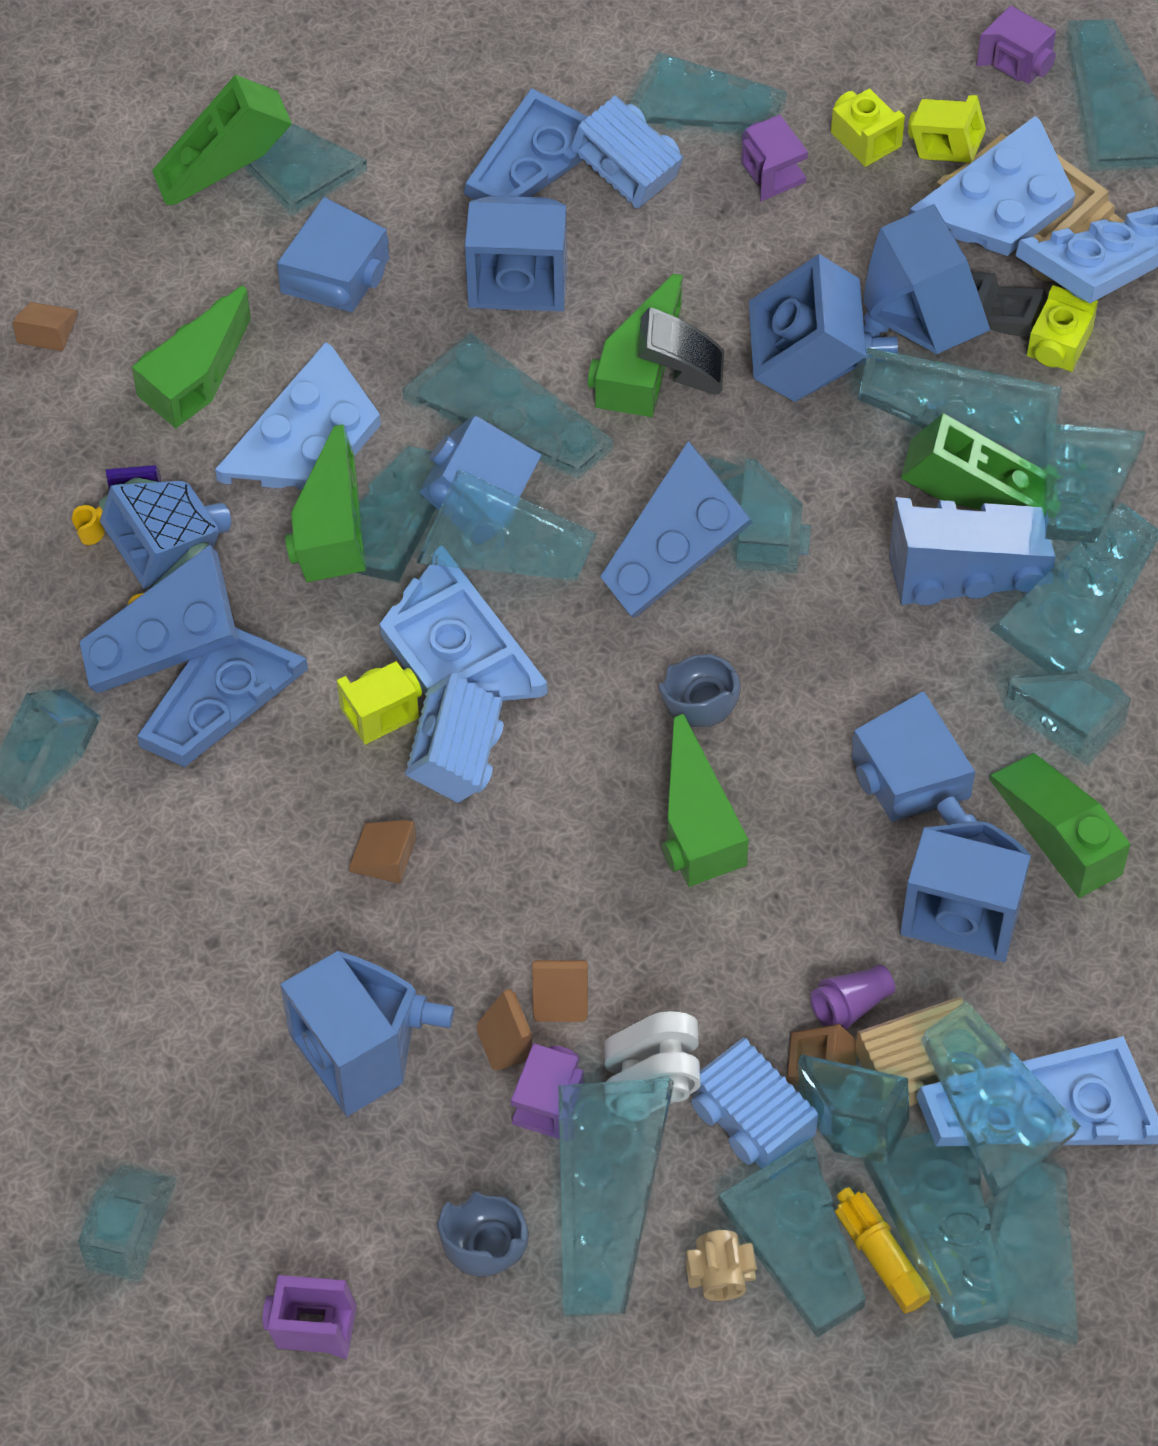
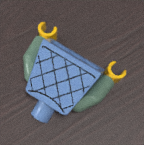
(152, 526)

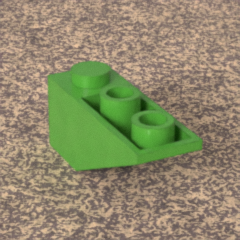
(190, 365)

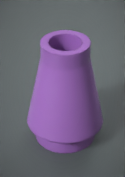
(851, 995)

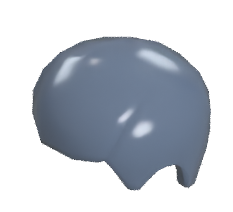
(701, 689)
(483, 1234)

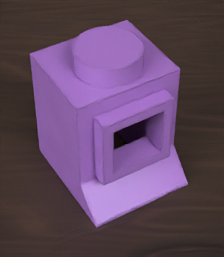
(1017, 46)
(771, 156)
(538, 1091)
(310, 1296)

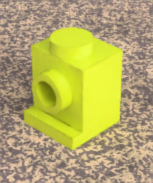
(867, 126)
(947, 129)
(1062, 329)
(380, 700)

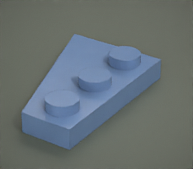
(528, 151)
(675, 533)
(163, 627)
(217, 695)

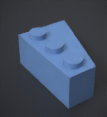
(966, 551)

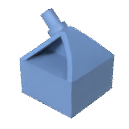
(516, 253)
(922, 284)
(810, 329)
(965, 885)
(356, 1025)

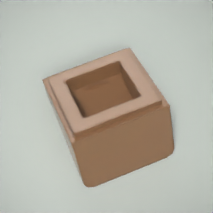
(44, 326)
(384, 850)
(560, 990)
(505, 1032)
(825, 1042)

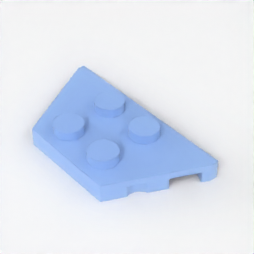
(1005, 192)
(297, 424)
(451, 629)

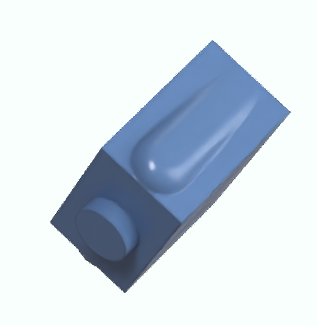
(334, 257)
(482, 453)
(910, 760)

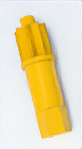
(881, 1249)

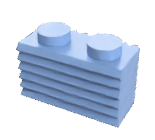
(627, 151)
(455, 738)
(753, 1105)

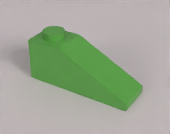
(224, 138)
(620, 377)
(969, 468)
(328, 516)
(1064, 823)
(702, 825)

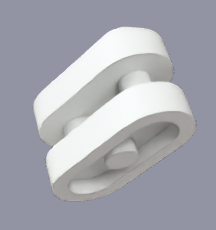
(657, 1050)

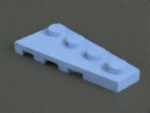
(1097, 259)
(1091, 1082)

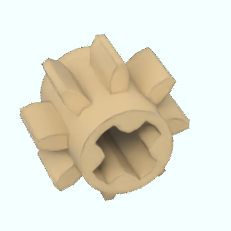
(720, 1265)

